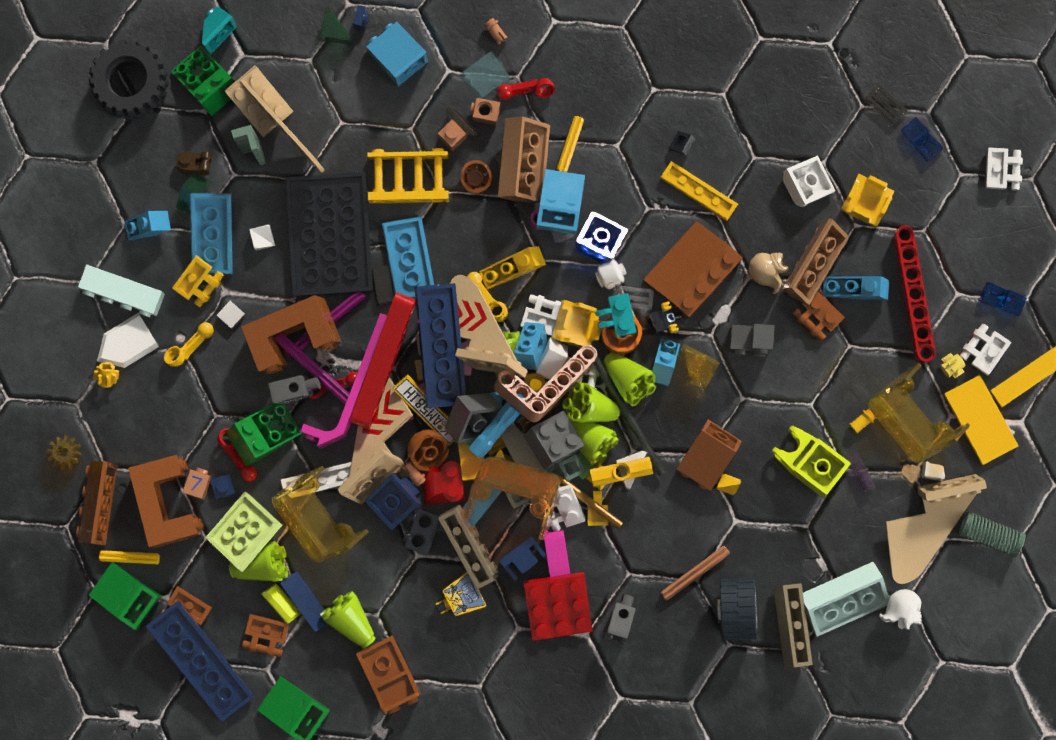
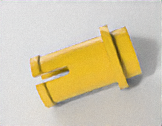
(863, 420)

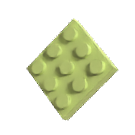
(243, 531)

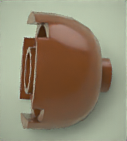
(427, 449)

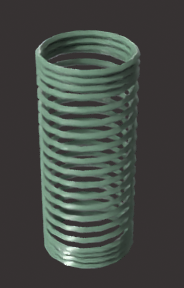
(969, 526)

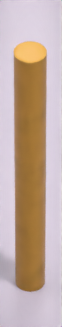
(592, 504)

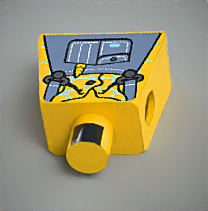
(461, 597)

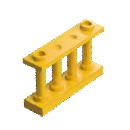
(399, 194)

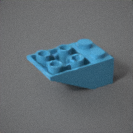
(560, 201)

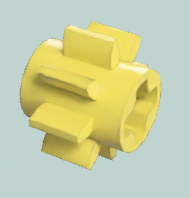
(952, 365)

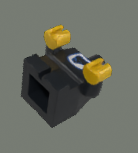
(663, 320)

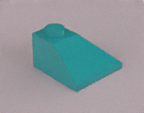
(216, 28)

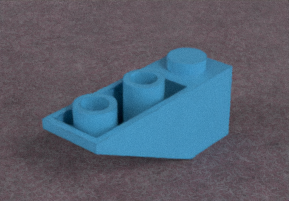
(856, 287)

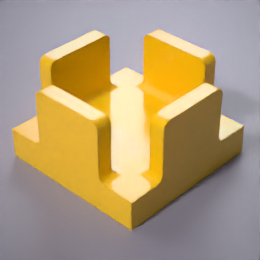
(868, 199)
(576, 324)

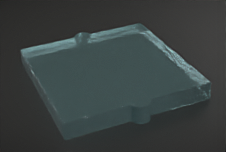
(486, 74)

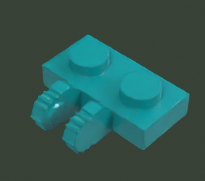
(621, 315)

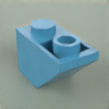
(147, 224)
(665, 361)

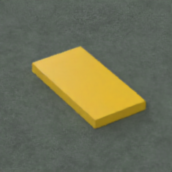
(987, 429)

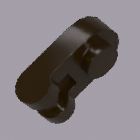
(187, 161)

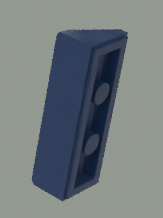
(304, 600)

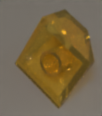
(698, 366)

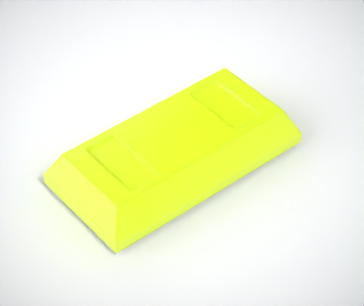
(281, 603)

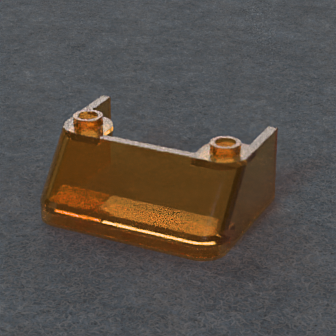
(517, 480)

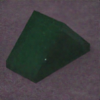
(333, 30)
(194, 184)

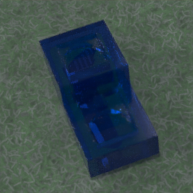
(921, 139)
(1003, 299)

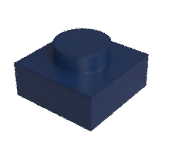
(361, 17)
(223, 486)

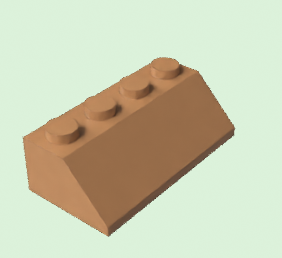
(523, 159)
(816, 261)

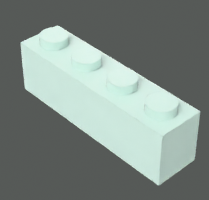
(121, 290)

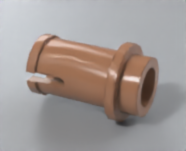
(495, 31)
(413, 473)

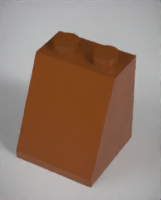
(709, 455)

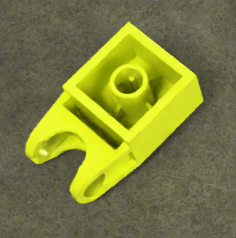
(812, 453)

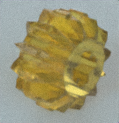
(68, 445)

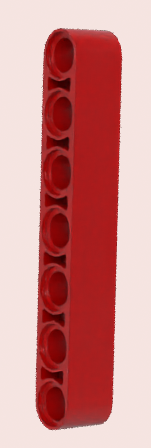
(917, 285)
(383, 360)

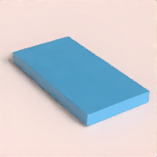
(212, 230)
(407, 255)

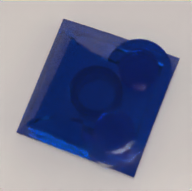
(600, 238)

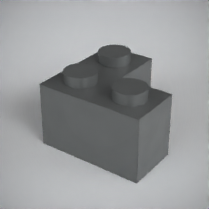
(752, 339)

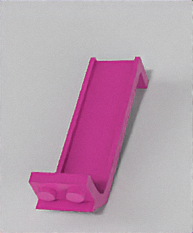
(341, 431)

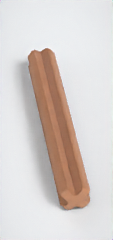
(695, 573)

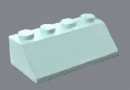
(845, 598)

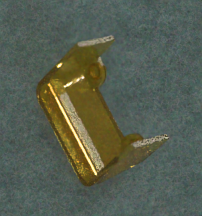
(908, 423)
(311, 521)

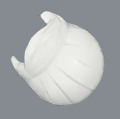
(904, 607)

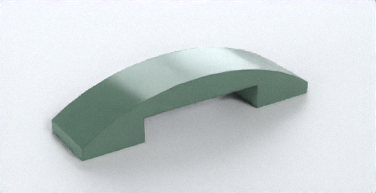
(568, 469)

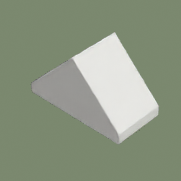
(552, 359)
(623, 472)

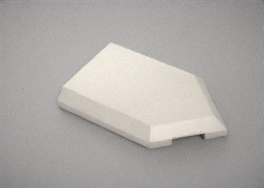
(126, 343)

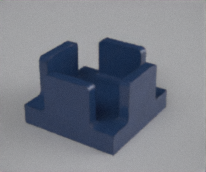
(394, 500)
(522, 557)

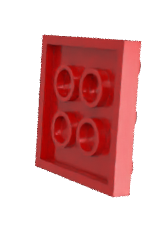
(558, 606)

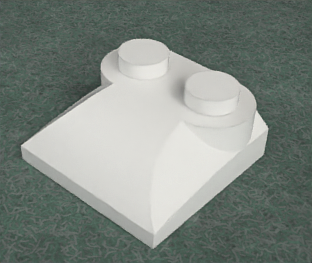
(807, 182)

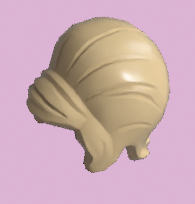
(765, 269)

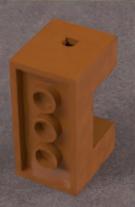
(307, 314)
(157, 526)

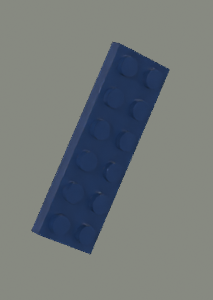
(438, 344)
(200, 661)

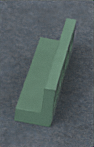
(249, 142)

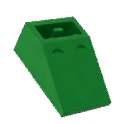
(204, 80)
(263, 432)
(125, 596)
(293, 710)

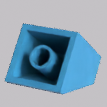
(397, 53)

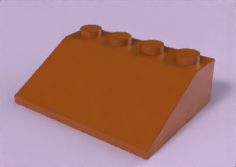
(693, 269)
(97, 502)

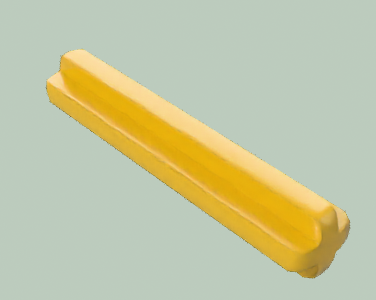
(570, 144)
(129, 557)

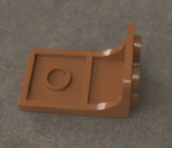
(389, 675)

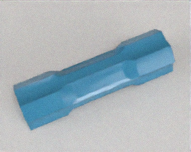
(493, 431)

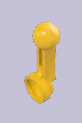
(492, 303)
(204, 331)

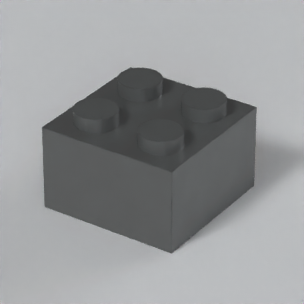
(471, 416)
(553, 440)

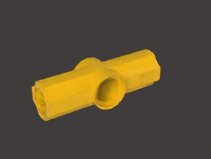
(634, 468)

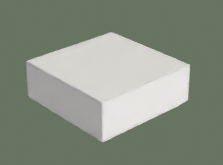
(231, 314)

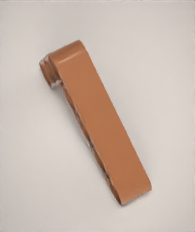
(552, 387)

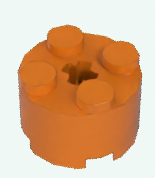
(621, 345)

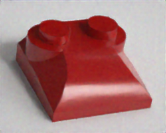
(443, 484)

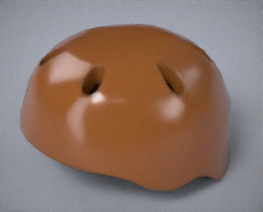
(475, 177)

